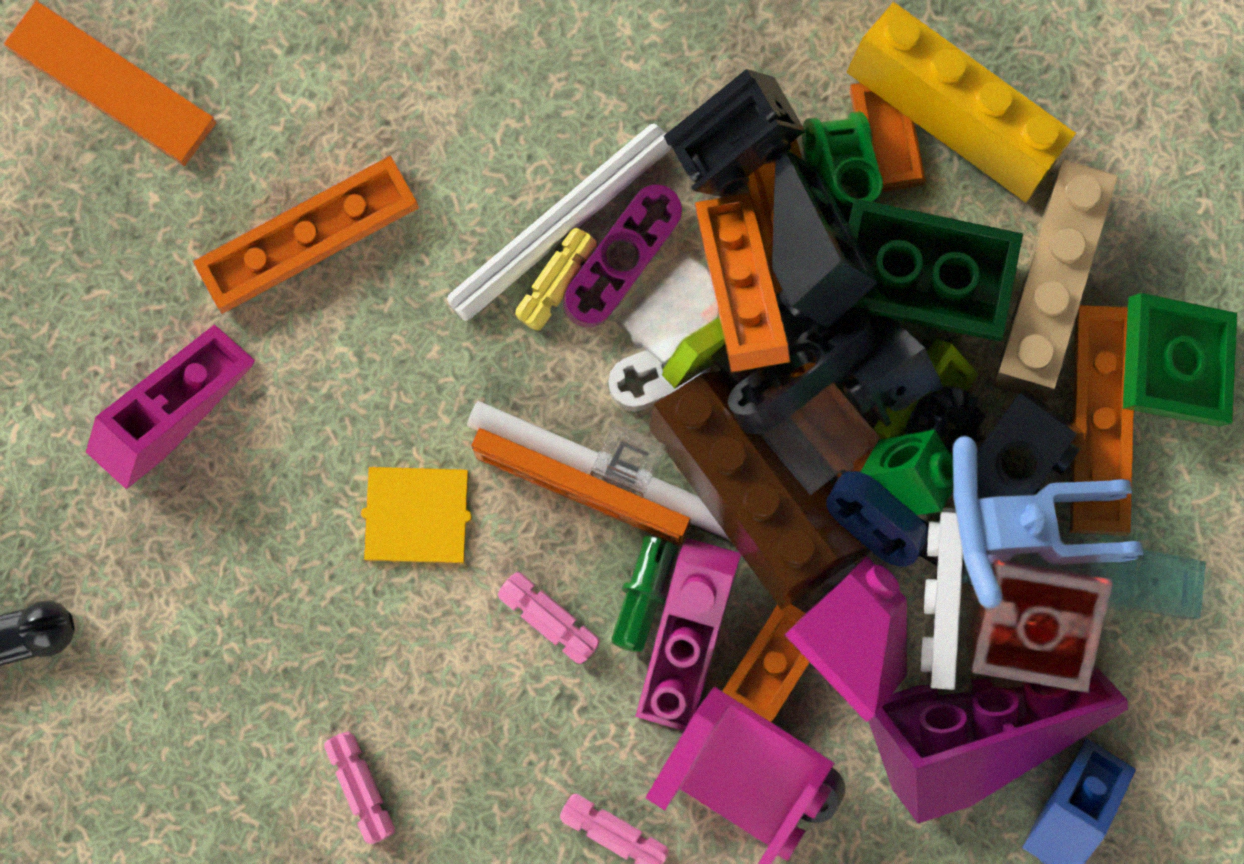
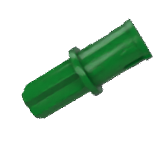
(643, 594)

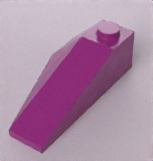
(967, 745)

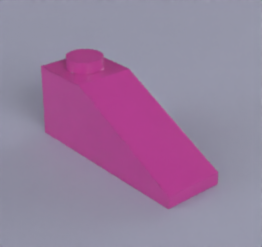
(166, 406)

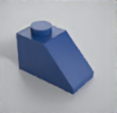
(1080, 807)

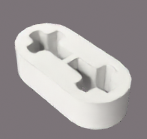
(643, 365)

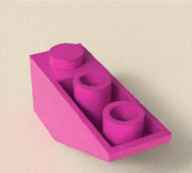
(688, 633)

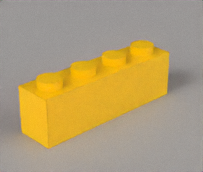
(959, 102)

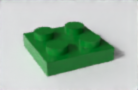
(1180, 360)

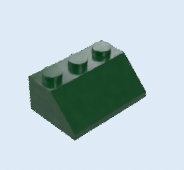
(936, 269)

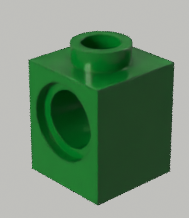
(914, 470)

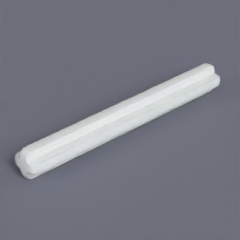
(558, 221)

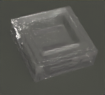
(628, 460)

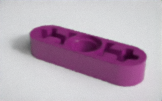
(634, 215)

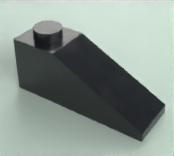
(814, 246)

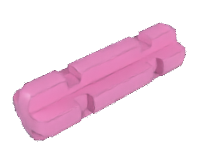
(548, 618)
(359, 787)
(612, 832)

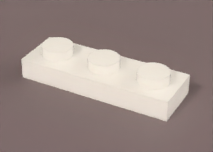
(944, 601)

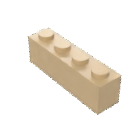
(1055, 280)

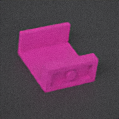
(746, 773)

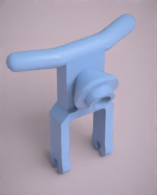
(1024, 524)

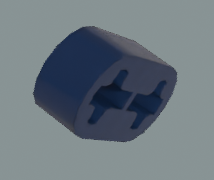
(877, 518)

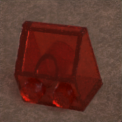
(1042, 628)

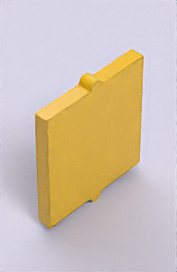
(416, 515)

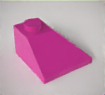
(858, 637)

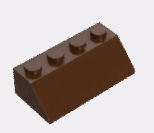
(751, 492)

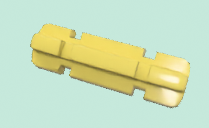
(555, 279)

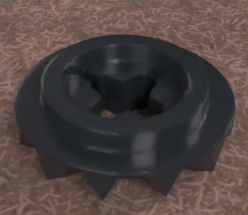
(946, 406)

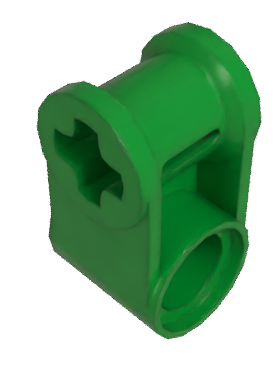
(844, 157)

